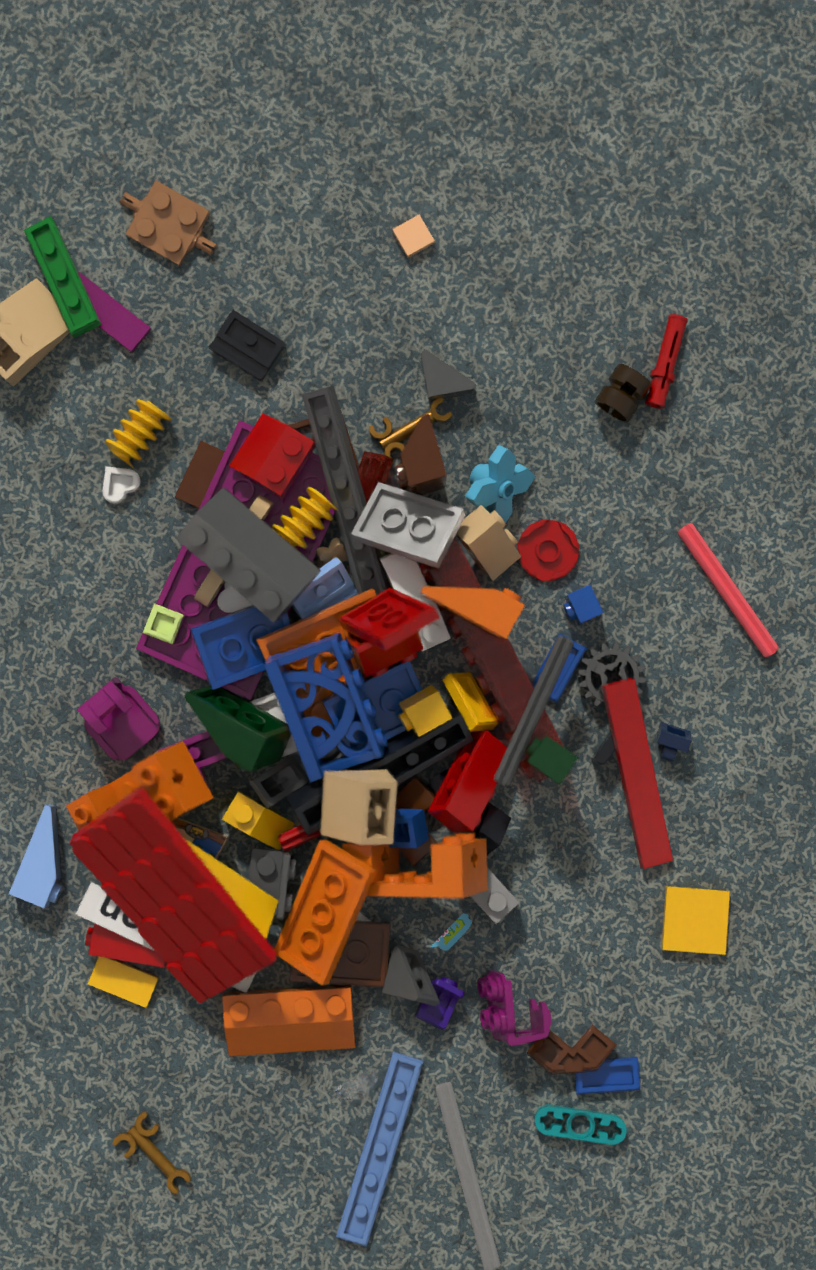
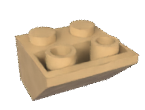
(359, 806)

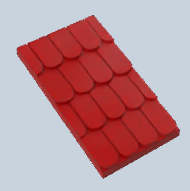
(183, 901)

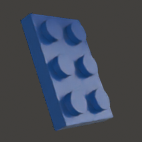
(230, 645)
(386, 693)

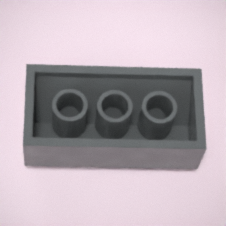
(248, 554)

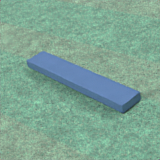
(379, 1149)

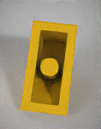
(257, 820)

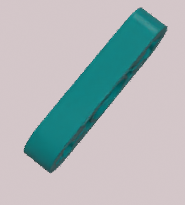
(555, 1128)

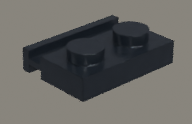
(247, 345)

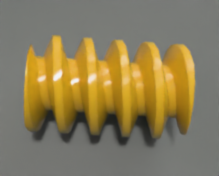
(136, 431)
(305, 518)

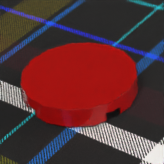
(540, 558)

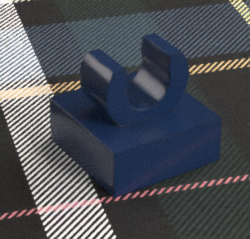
(673, 739)

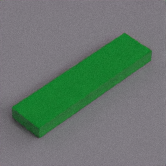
(62, 277)

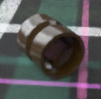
(623, 404)

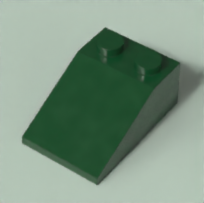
(240, 728)

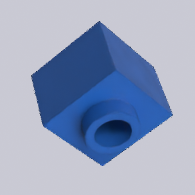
(582, 605)
(409, 828)

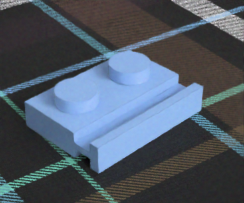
(326, 590)

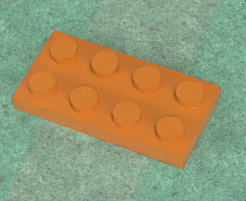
(324, 912)

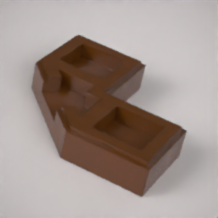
(416, 796)
(560, 1058)

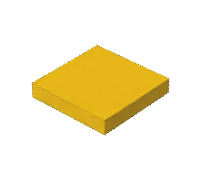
(695, 920)

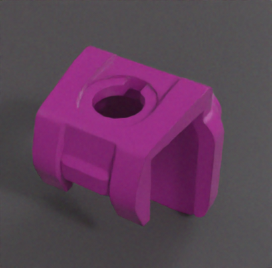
(119, 719)
(500, 1015)

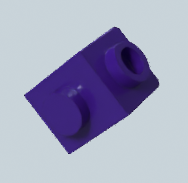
(448, 996)

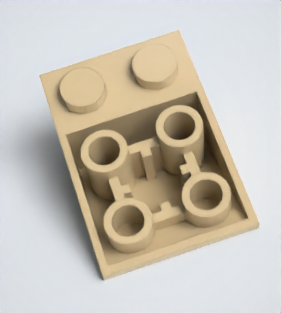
(28, 330)

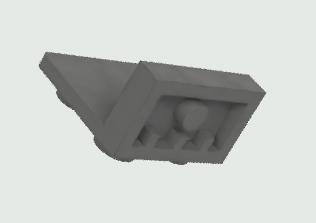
(270, 873)

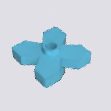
(498, 481)

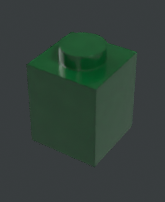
(550, 758)

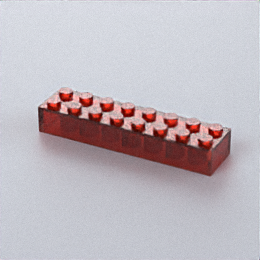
(494, 659)

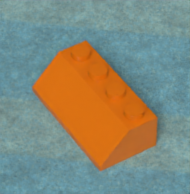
(289, 1020)

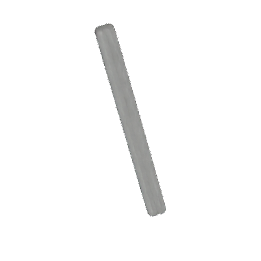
(467, 1176)

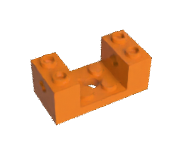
(166, 776)
(456, 872)

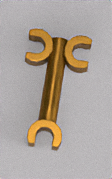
(390, 440)
(138, 1136)

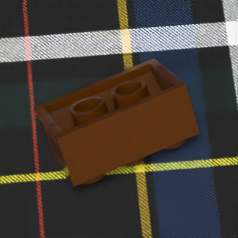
(421, 462)

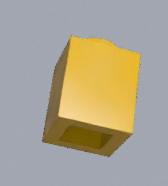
(424, 711)

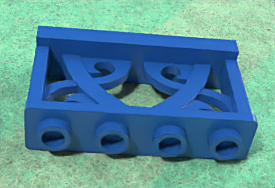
(313, 748)

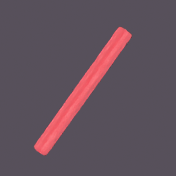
(728, 590)

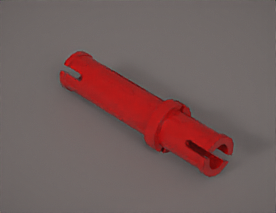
(663, 374)

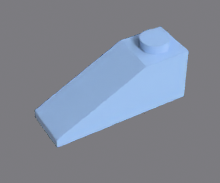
(40, 867)

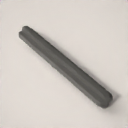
(533, 711)

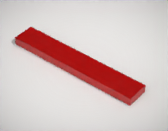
(637, 772)

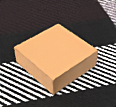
(413, 236)

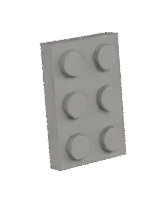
(408, 525)

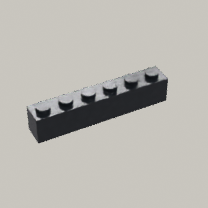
(402, 758)

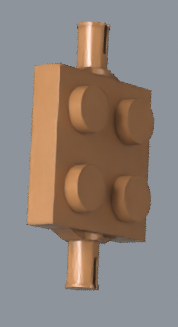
(168, 223)

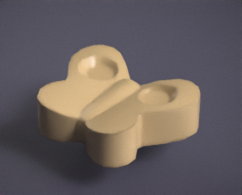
(335, 549)

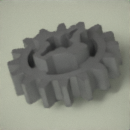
(598, 668)

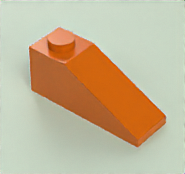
(485, 608)

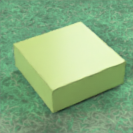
(163, 624)

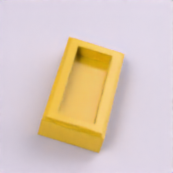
(470, 701)
(123, 981)

